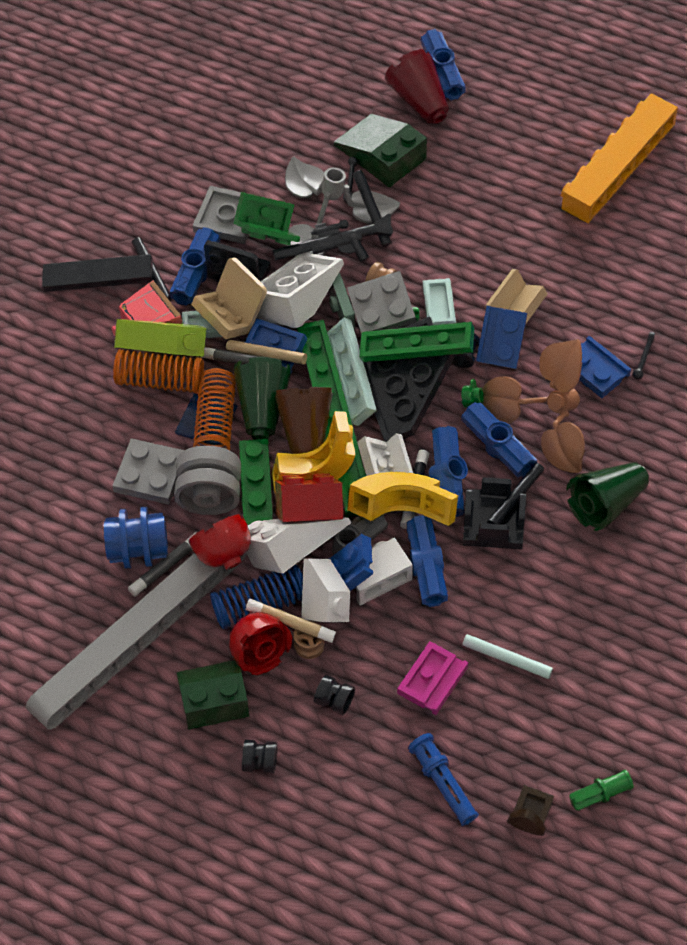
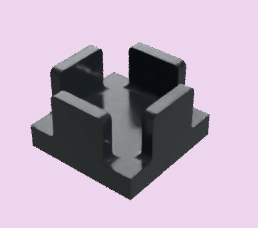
(479, 508)

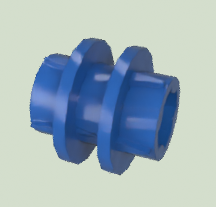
(124, 537)

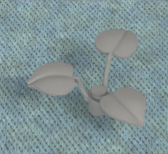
(305, 179)

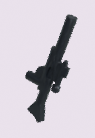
(330, 239)

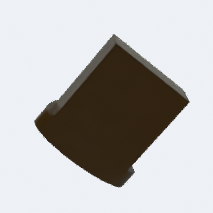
(531, 811)

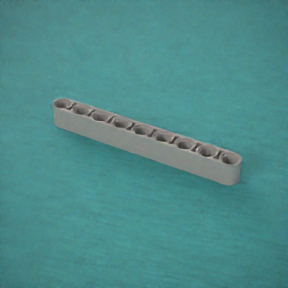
(124, 641)

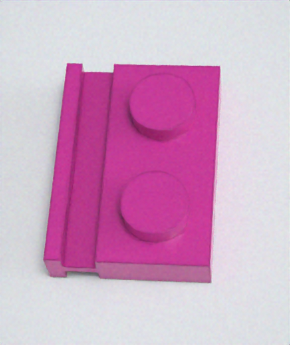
(432, 678)

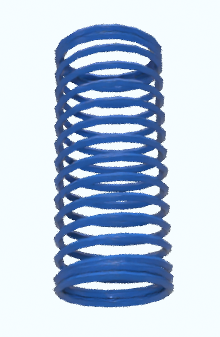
(220, 610)

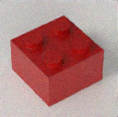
(308, 498)

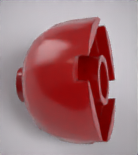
(222, 543)
(259, 642)

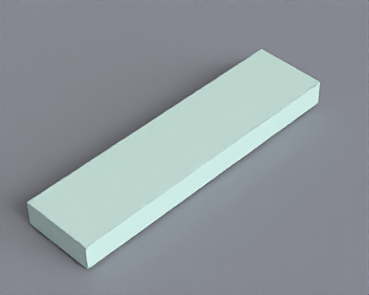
(351, 371)

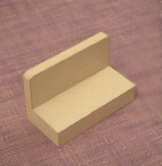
(517, 296)

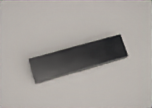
(97, 273)

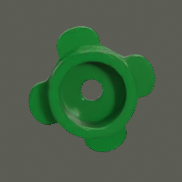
(471, 394)

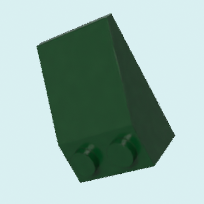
(384, 147)

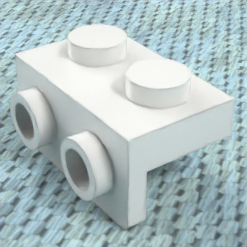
(384, 456)

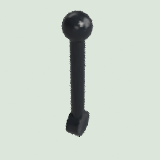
(352, 161)
(638, 373)

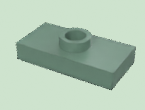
(340, 300)

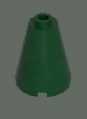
(257, 392)
(605, 493)

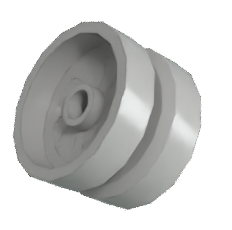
(207, 480)

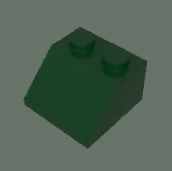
(213, 694)

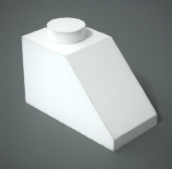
(390, 570)
(324, 592)

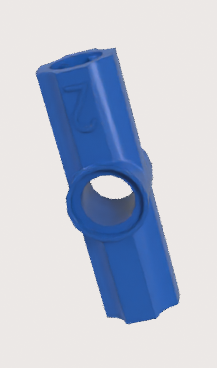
(445, 64)
(193, 268)
(488, 429)
(449, 465)
(426, 561)

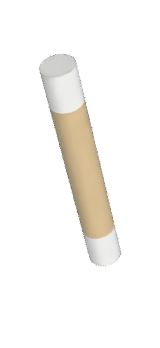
(292, 621)

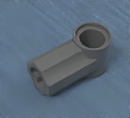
(357, 527)

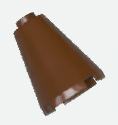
(304, 416)

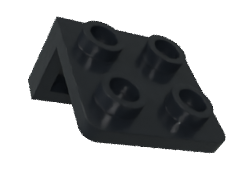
(218, 254)

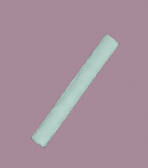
(507, 656)

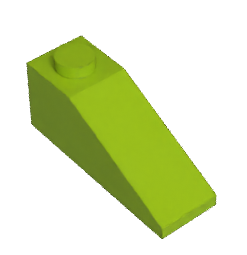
(160, 337)

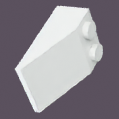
(298, 289)
(281, 544)

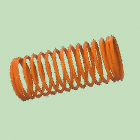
(120, 378)
(218, 390)

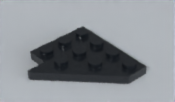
(405, 389)

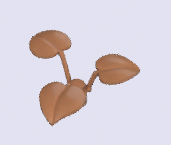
(562, 366)

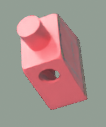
(149, 305)

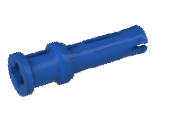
(433, 767)

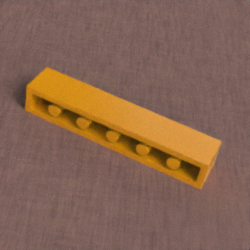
(618, 158)

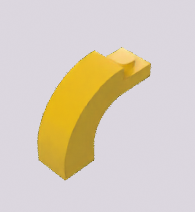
(331, 457)
(401, 492)

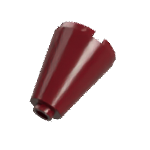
(419, 85)

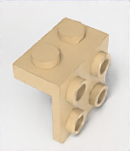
(234, 303)

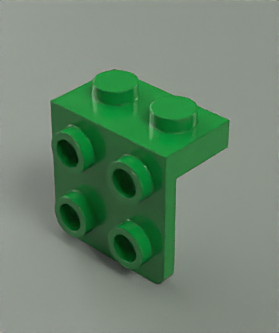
(265, 218)

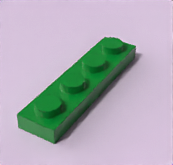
(417, 342)
(255, 480)

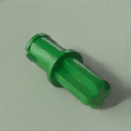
(601, 790)

